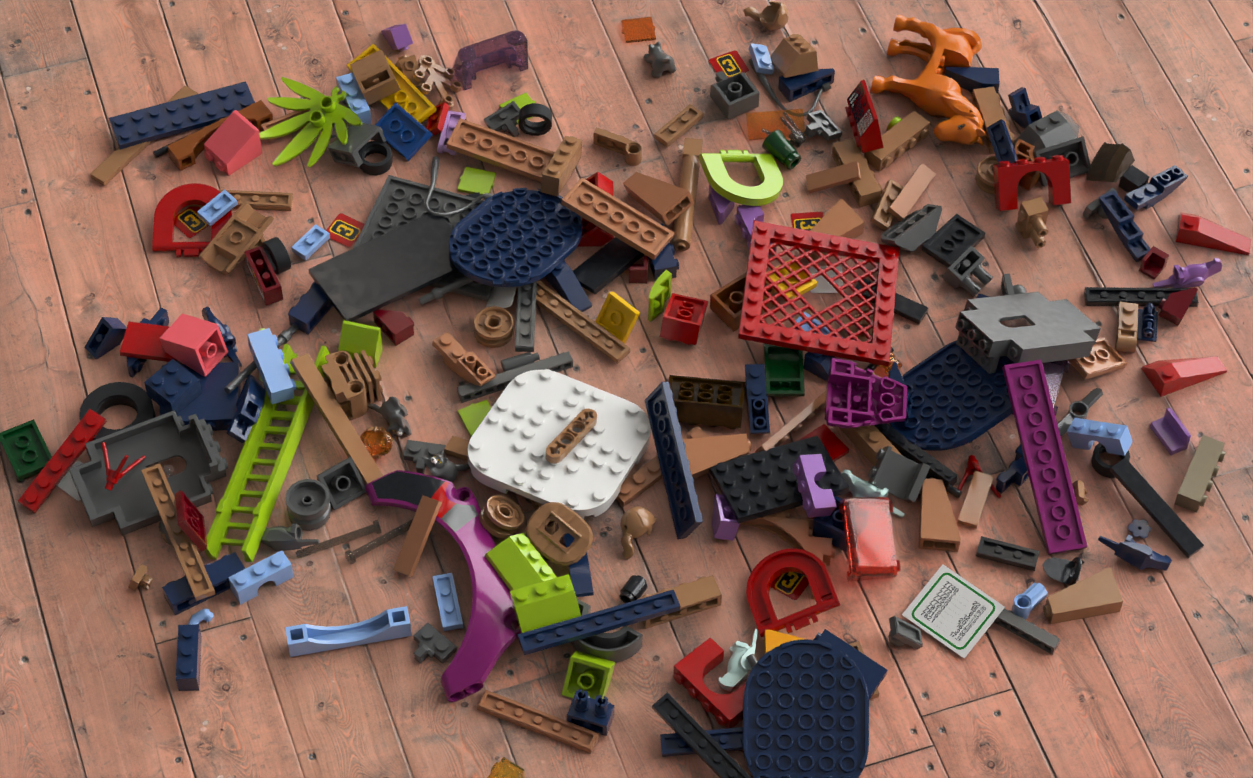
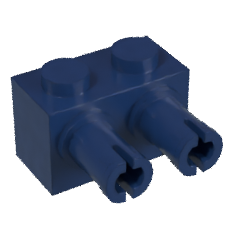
(591, 713)

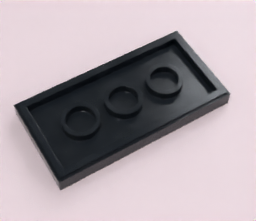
(606, 265)

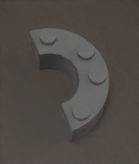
(610, 646)

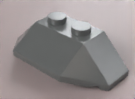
(1050, 131)
(913, 229)

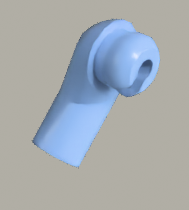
(203, 614)

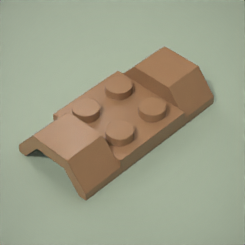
(235, 238)

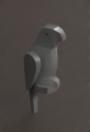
(286, 538)

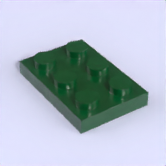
(25, 449)

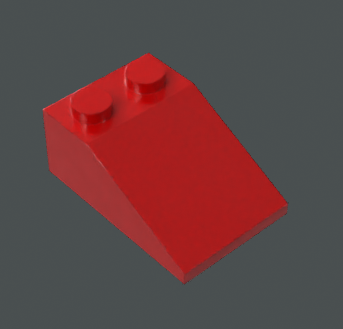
(683, 319)

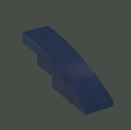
(1124, 226)
(579, 572)

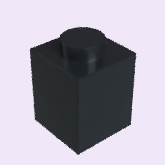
(1133, 179)

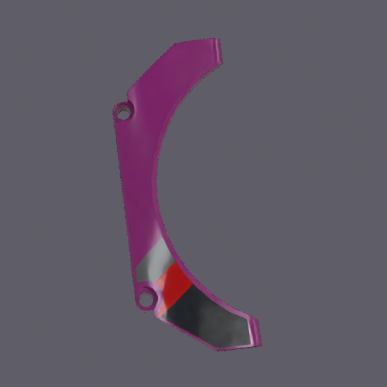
(492, 615)

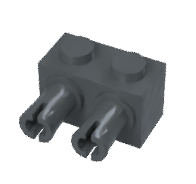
(967, 264)

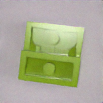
(659, 294)

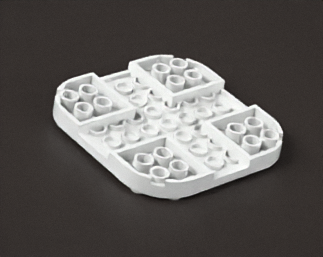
(530, 414)

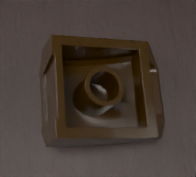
(1110, 163)

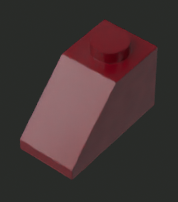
(1176, 305)
(394, 325)

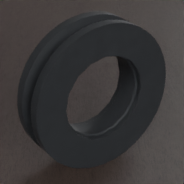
(118, 394)

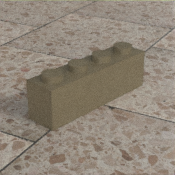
(1199, 474)

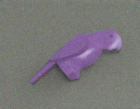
(1191, 275)

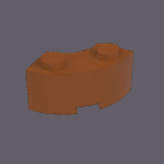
(1025, 151)

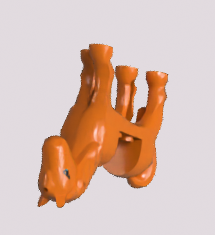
(931, 90)

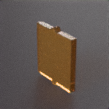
(638, 29)

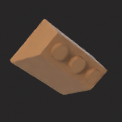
(794, 56)

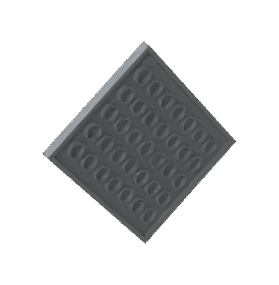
(404, 202)

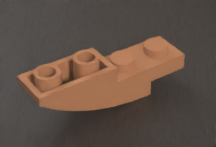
(461, 362)

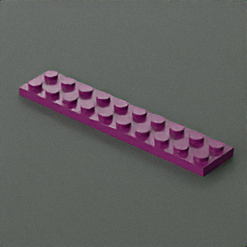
(1044, 457)

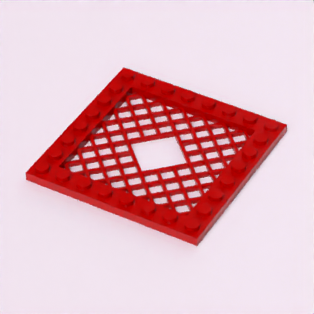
(754, 328)

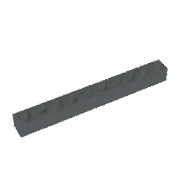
(554, 363)
(1027, 631)

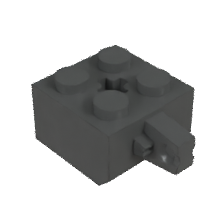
(734, 94)

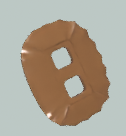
(569, 523)

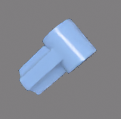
(1027, 601)

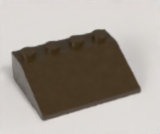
(708, 401)

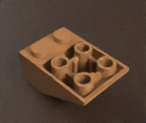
(375, 77)

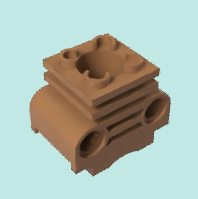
(352, 382)

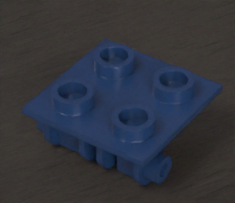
(1147, 323)

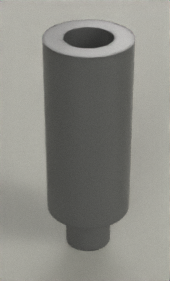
(519, 360)

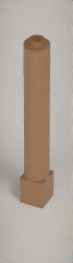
(688, 181)

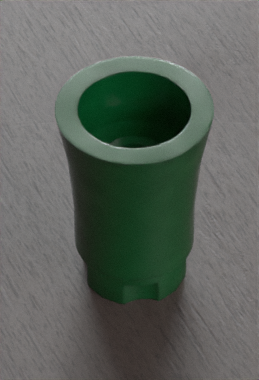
(781, 149)

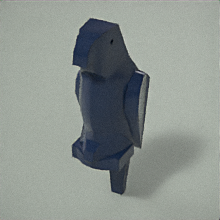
(229, 339)
(1137, 554)

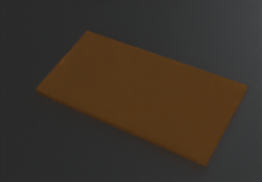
(771, 121)

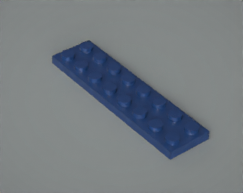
(179, 115)
(673, 460)

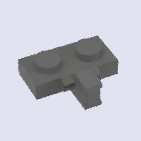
(504, 119)
(821, 125)
(416, 450)
(432, 644)

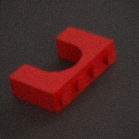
(1009, 174)
(692, 670)

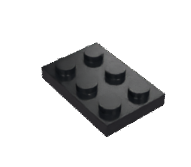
(953, 240)

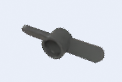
(1079, 406)

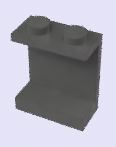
(357, 138)
(898, 474)

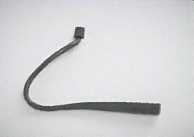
(434, 172)

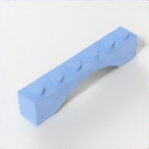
(312, 639)

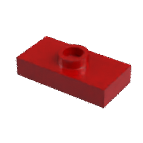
(437, 119)

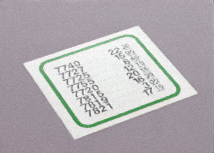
(953, 611)

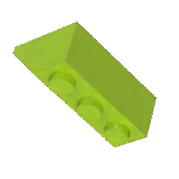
(519, 562)
(545, 603)

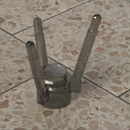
(796, 136)

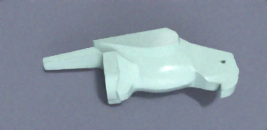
(862, 488)
(738, 665)

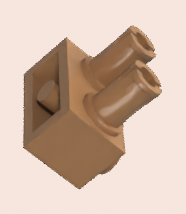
(1032, 221)

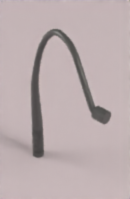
(764, 81)

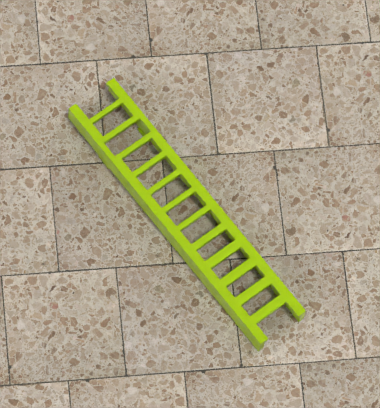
(249, 458)

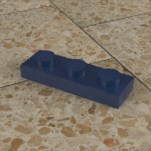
(1001, 142)

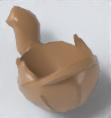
(772, 17)
(633, 525)

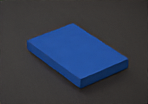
(403, 131)

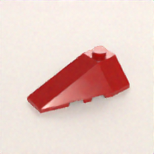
(1205, 233)
(1177, 374)

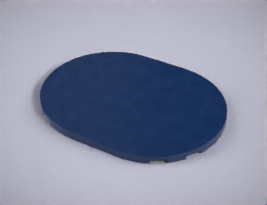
(514, 238)
(953, 400)
(805, 713)

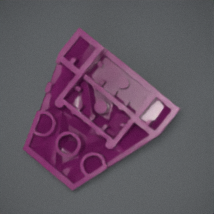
(861, 397)

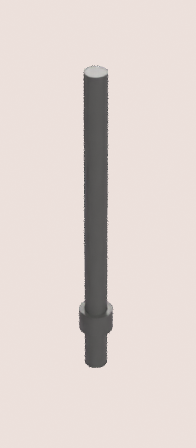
(438, 292)
(283, 338)

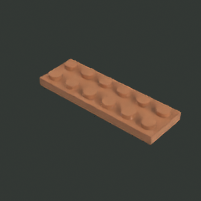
(499, 149)
(617, 218)

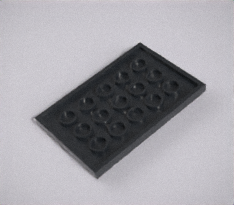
(766, 482)

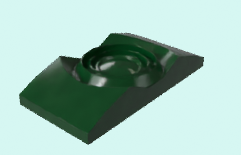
(783, 371)

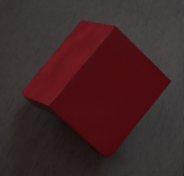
(1153, 262)
(639, 272)

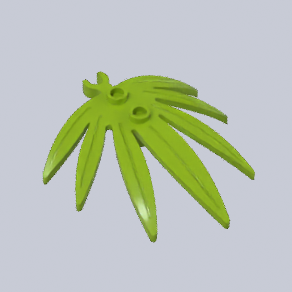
(321, 117)

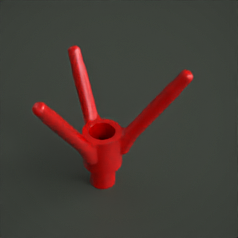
(972, 466)
(112, 475)

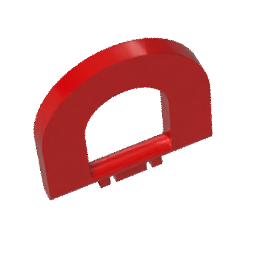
(165, 218)
(777, 564)

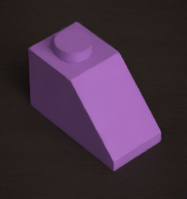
(398, 37)
(720, 205)
(723, 520)

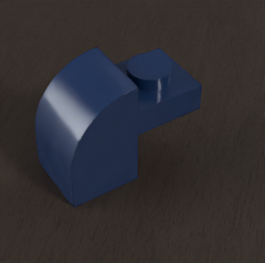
(1022, 111)

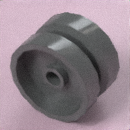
(308, 504)

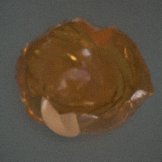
(377, 441)

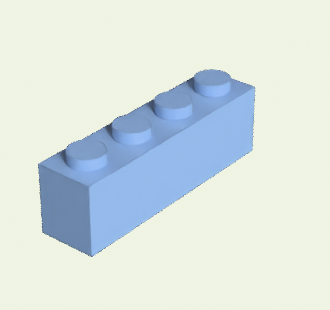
(271, 366)

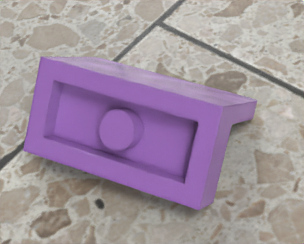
(1171, 432)

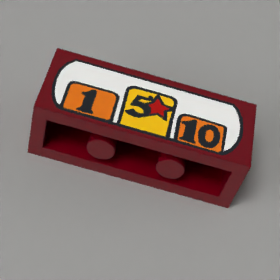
(263, 275)

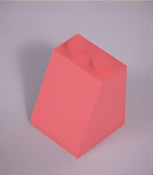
(233, 144)
(194, 343)

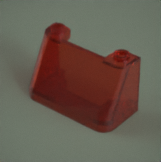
(869, 538)

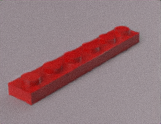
(62, 461)

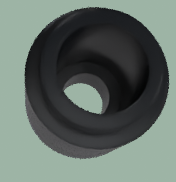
(633, 589)

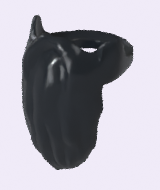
(1063, 569)

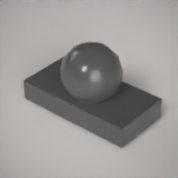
(1095, 207)
(1009, 289)
(904, 633)

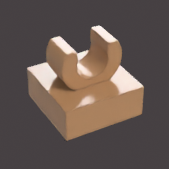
(1080, 492)
(141, 579)

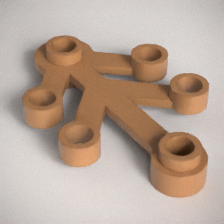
(427, 64)

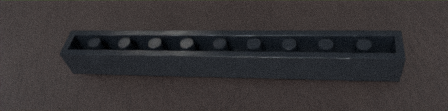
(918, 455)

